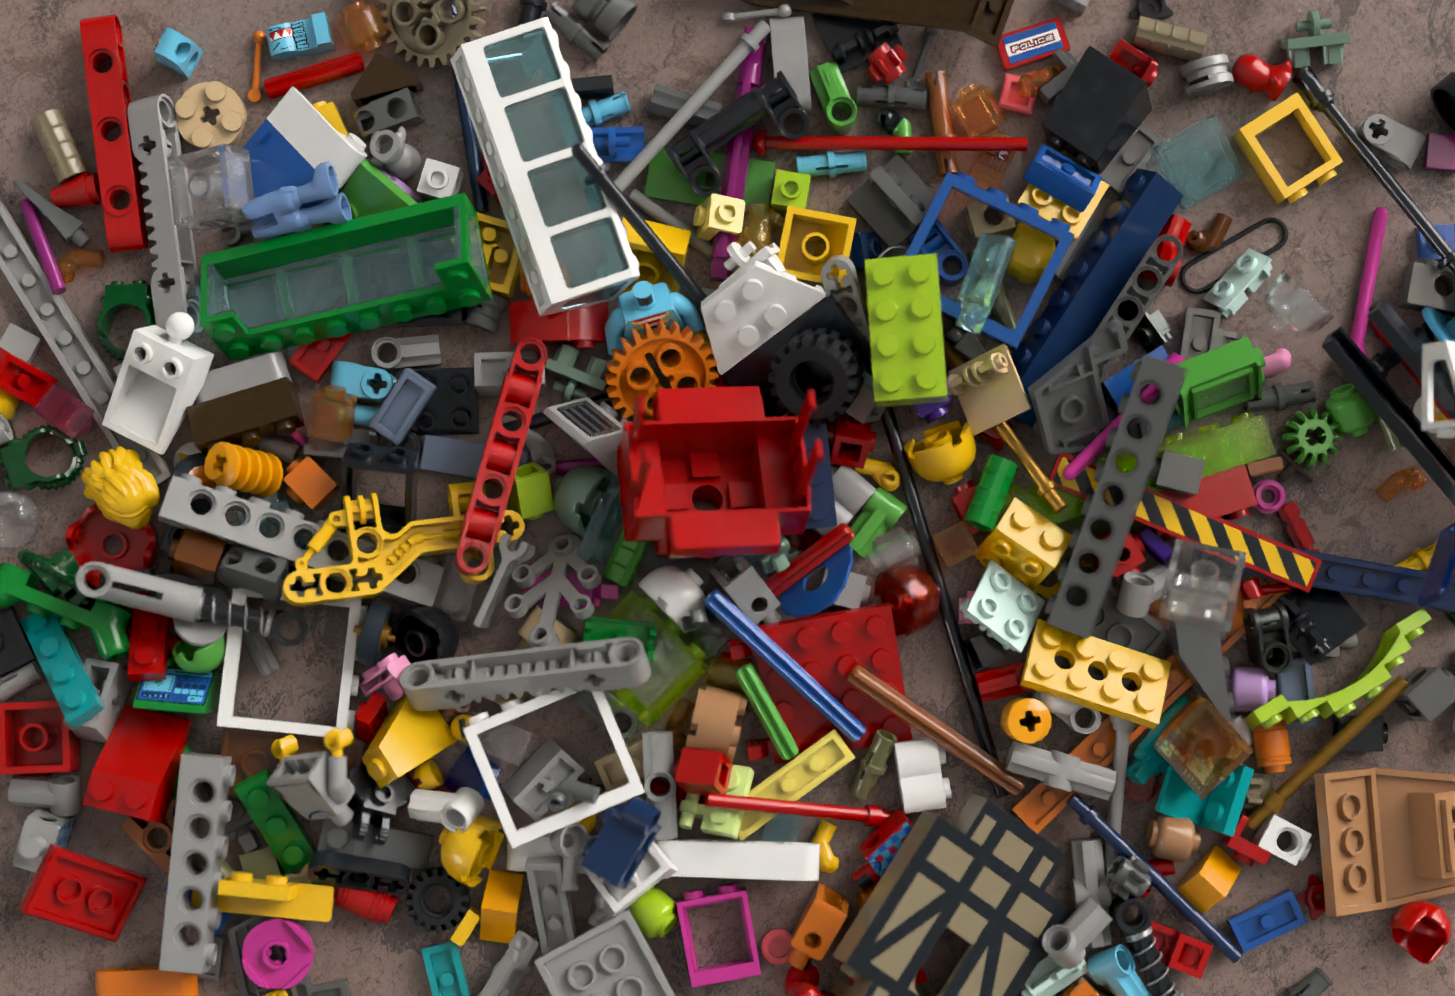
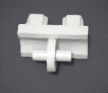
(741, 257)

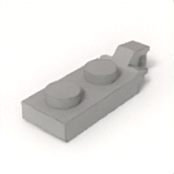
(512, 968)

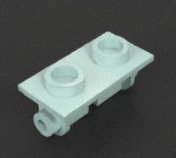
(1247, 272)
(1050, 978)

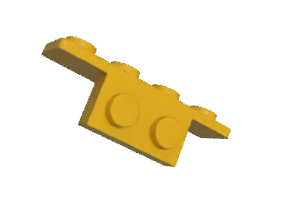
(272, 897)

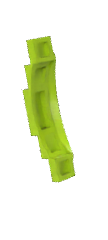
(1368, 684)

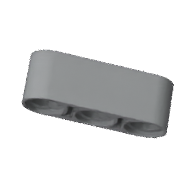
(790, 57)
(243, 376)

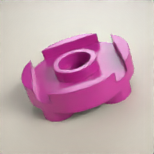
(277, 973)

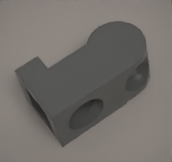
(389, 113)
(254, 572)

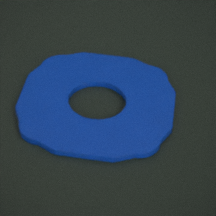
(799, 602)

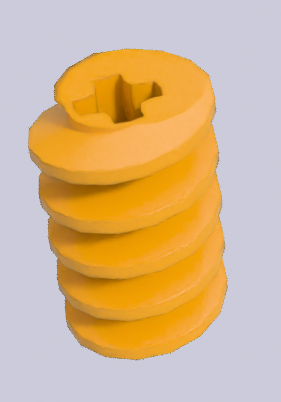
(244, 469)
(1035, 729)

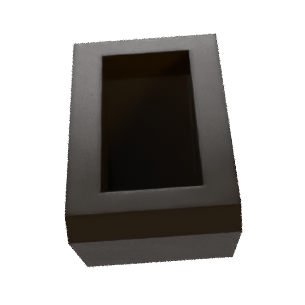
(383, 78)

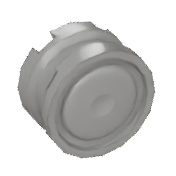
(1206, 75)

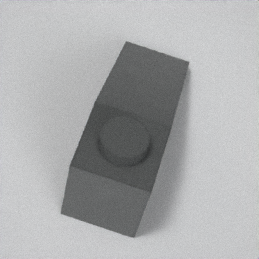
(401, 846)

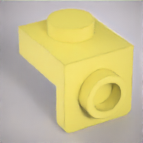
(717, 215)

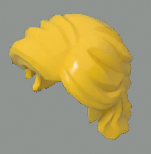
(121, 487)

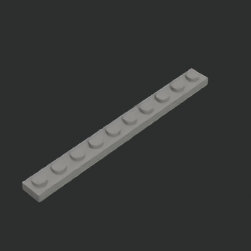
(66, 337)

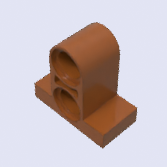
(143, 834)

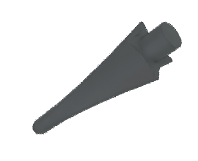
(65, 225)

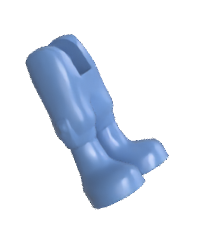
(287, 201)

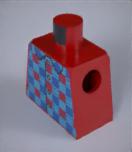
(881, 849)

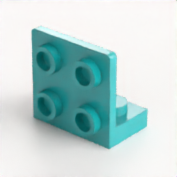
(1217, 811)

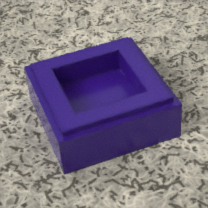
(1156, 546)

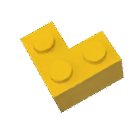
(500, 255)

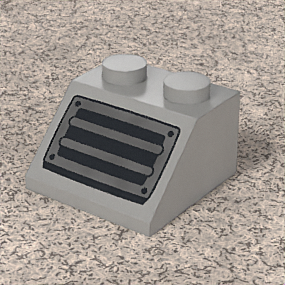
(591, 428)

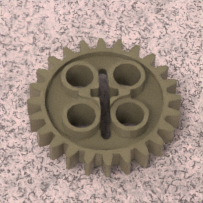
(450, 30)

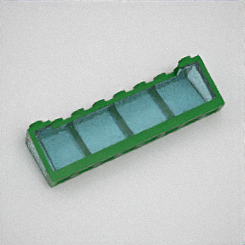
(344, 278)

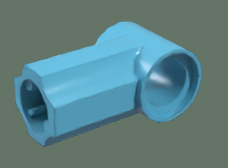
(1117, 970)

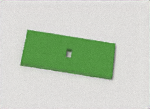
(668, 184)

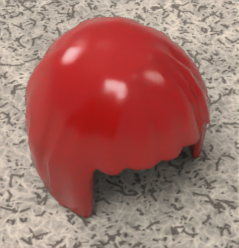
(1421, 930)

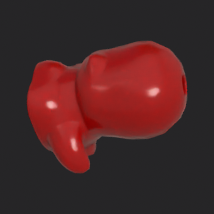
(1258, 75)

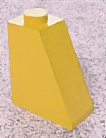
(406, 741)

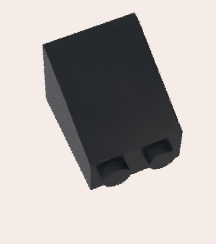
(1097, 111)

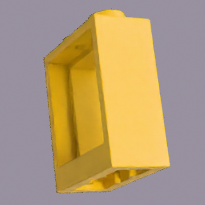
(1263, 166)

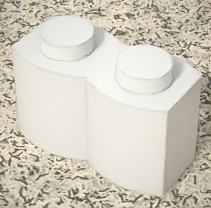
(921, 775)

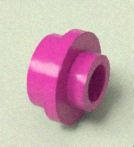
(1277, 492)

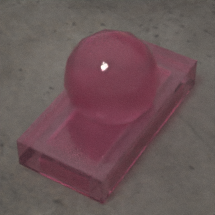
(65, 411)

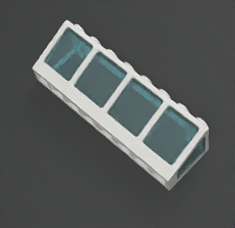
(526, 128)

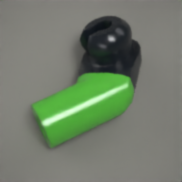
(895, 125)

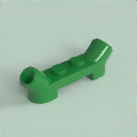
(104, 621)

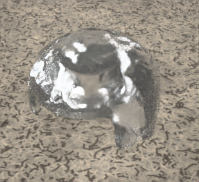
(17, 520)

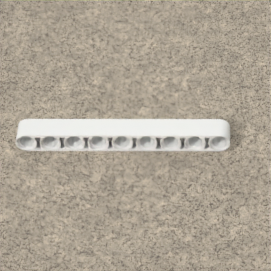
(709, 858)

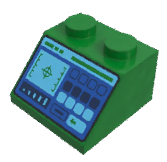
(181, 691)

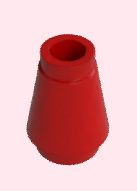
(77, 192)

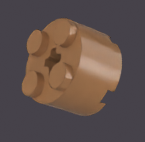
(717, 720)

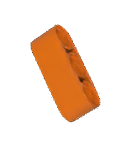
(145, 982)

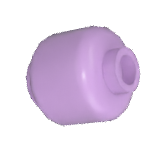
(1250, 688)

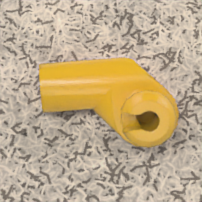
(882, 473)
(823, 836)

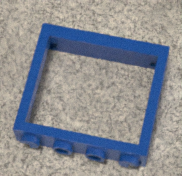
(1023, 213)

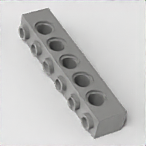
(176, 950)

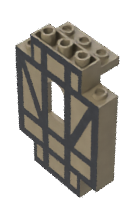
(974, 878)

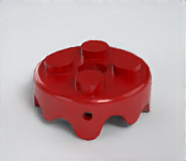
(88, 541)

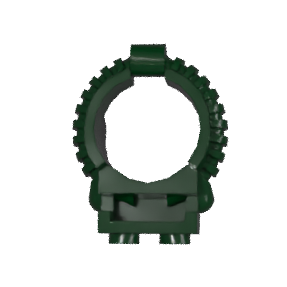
(118, 298)
(16, 464)
(57, 575)

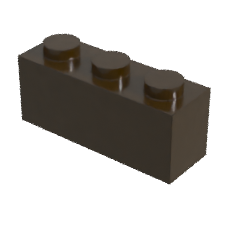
(247, 415)

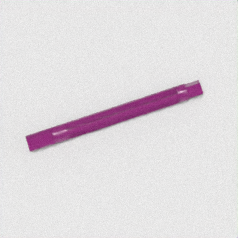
(737, 157)

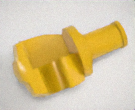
(1030, 254)

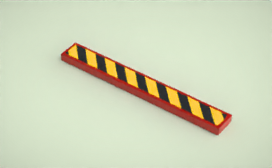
(1199, 526)

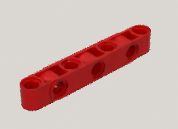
(108, 109)
(500, 456)

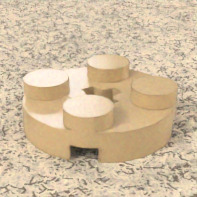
(213, 96)

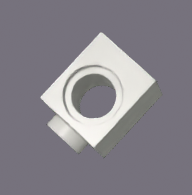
(439, 180)
(1267, 837)

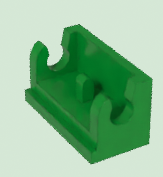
(609, 628)

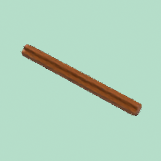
(935, 730)

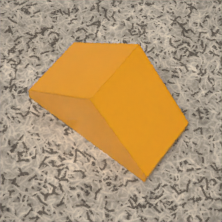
(1209, 879)
(501, 906)

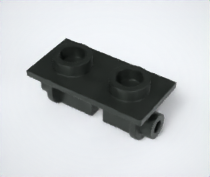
(1151, 330)

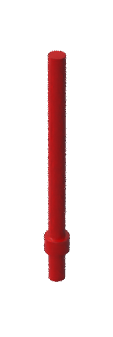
(870, 815)

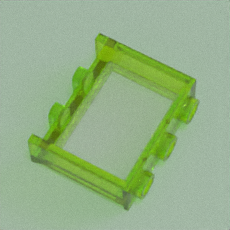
(674, 664)

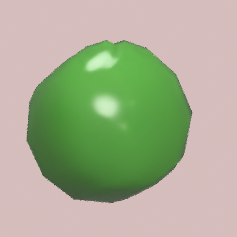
(197, 658)

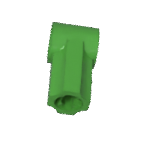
(833, 96)
(878, 515)

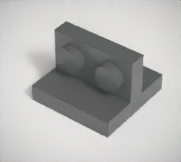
(892, 201)

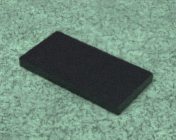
(755, 367)

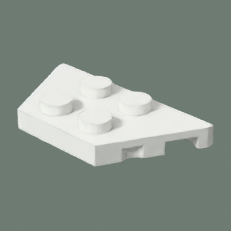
(753, 310)

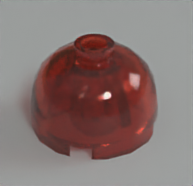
(912, 597)

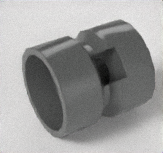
(609, 15)

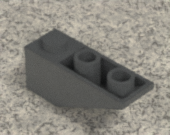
(1201, 658)

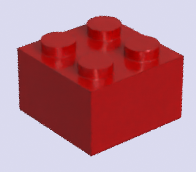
(36, 739)

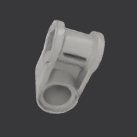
(1395, 142)

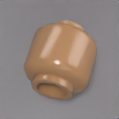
(1172, 838)

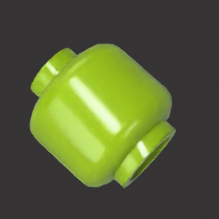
(655, 913)

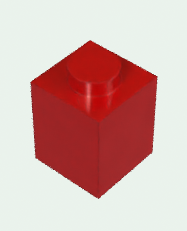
(702, 771)

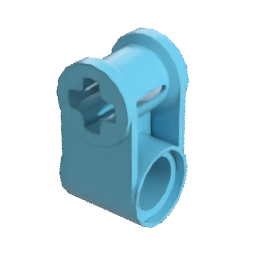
(360, 380)

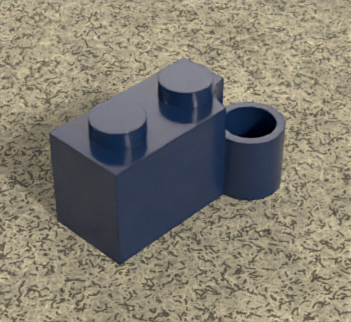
(622, 841)

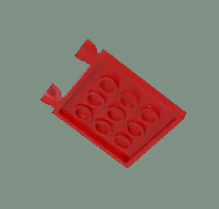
(828, 650)

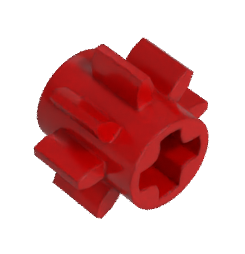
(886, 63)

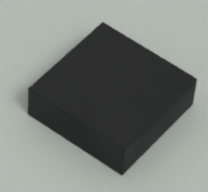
(593, 86)

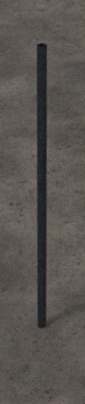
(934, 570)

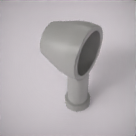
(575, 841)

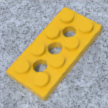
(1080, 688)

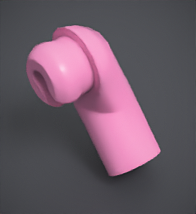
(1277, 362)

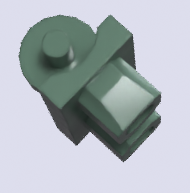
(1330, 44)
(563, 365)

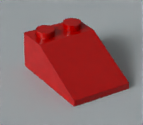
(139, 764)

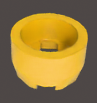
(456, 728)
(429, 775)

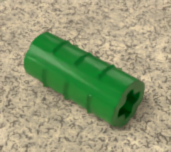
(990, 493)

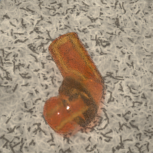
(1038, 77)

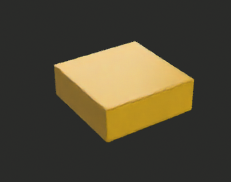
(466, 926)

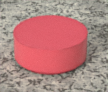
(776, 946)

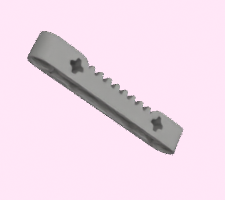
(153, 128)
(616, 662)

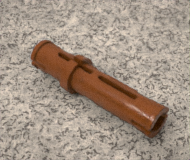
(941, 120)

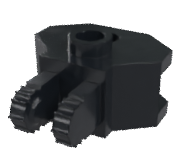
(376, 805)

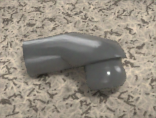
(569, 792)

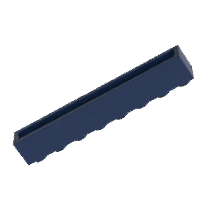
(1096, 277)

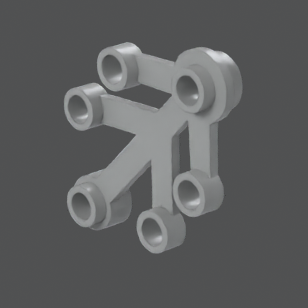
(553, 588)

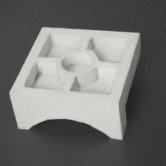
(651, 871)

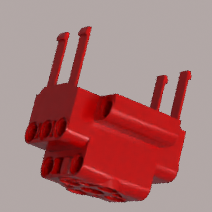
(718, 450)

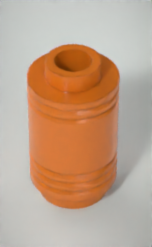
(1272, 747)

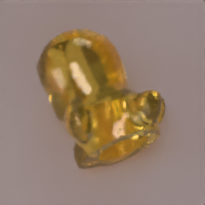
(758, 224)

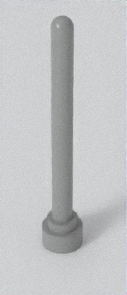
(1120, 758)

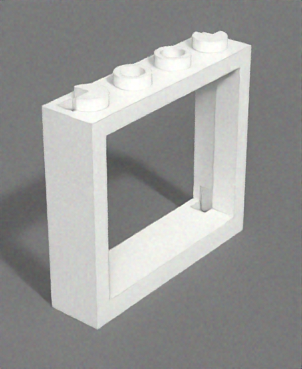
(348, 686)
(515, 709)

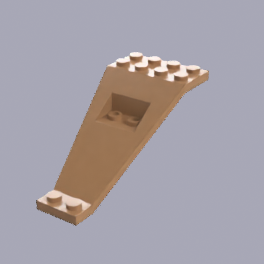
(1385, 837)

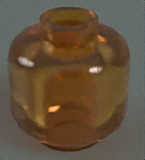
(361, 26)

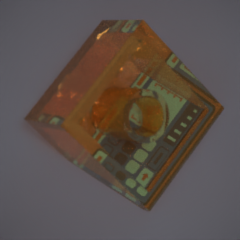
(1201, 746)

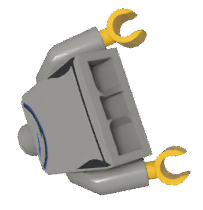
(315, 781)

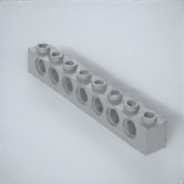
(177, 512)

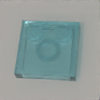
(1199, 161)

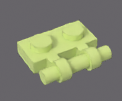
(718, 820)

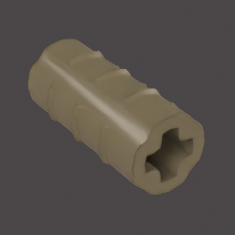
(1169, 38)
(58, 145)

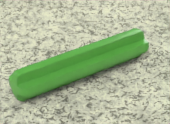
(766, 711)

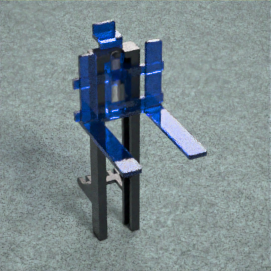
(1370, 381)

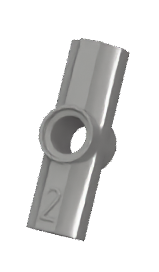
(659, 761)
(1061, 770)
(1090, 881)

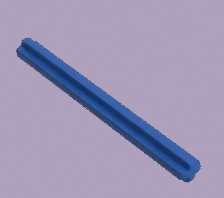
(784, 665)

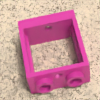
(722, 971)

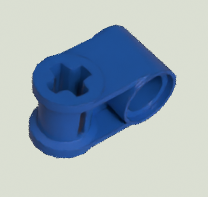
(946, 251)

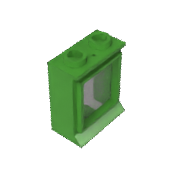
(1220, 380)

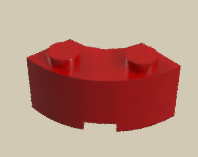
(576, 326)

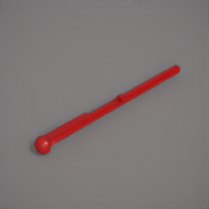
(762, 143)

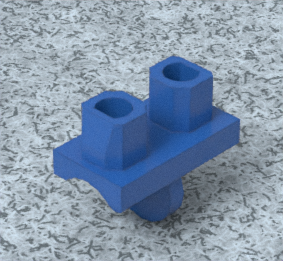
(618, 143)

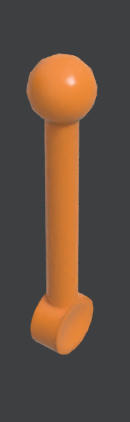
(254, 94)

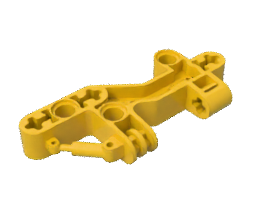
(392, 551)

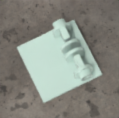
(1003, 607)

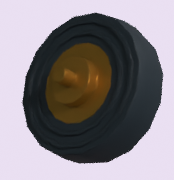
(374, 633)

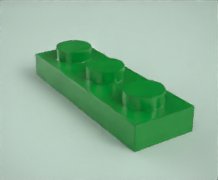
(275, 821)

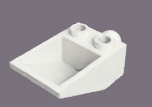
(150, 390)

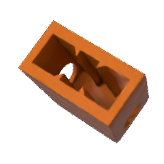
(822, 916)

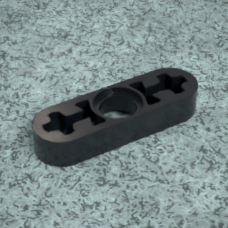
(338, 869)

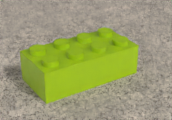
(906, 330)

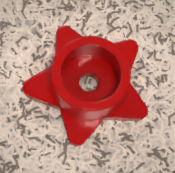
(1308, 897)

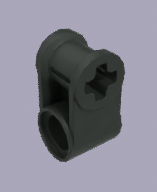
(1268, 630)

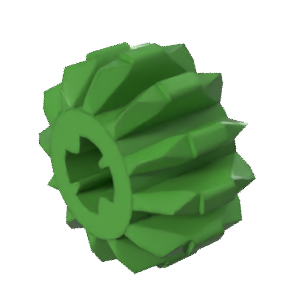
(1316, 451)

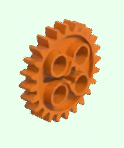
(688, 360)

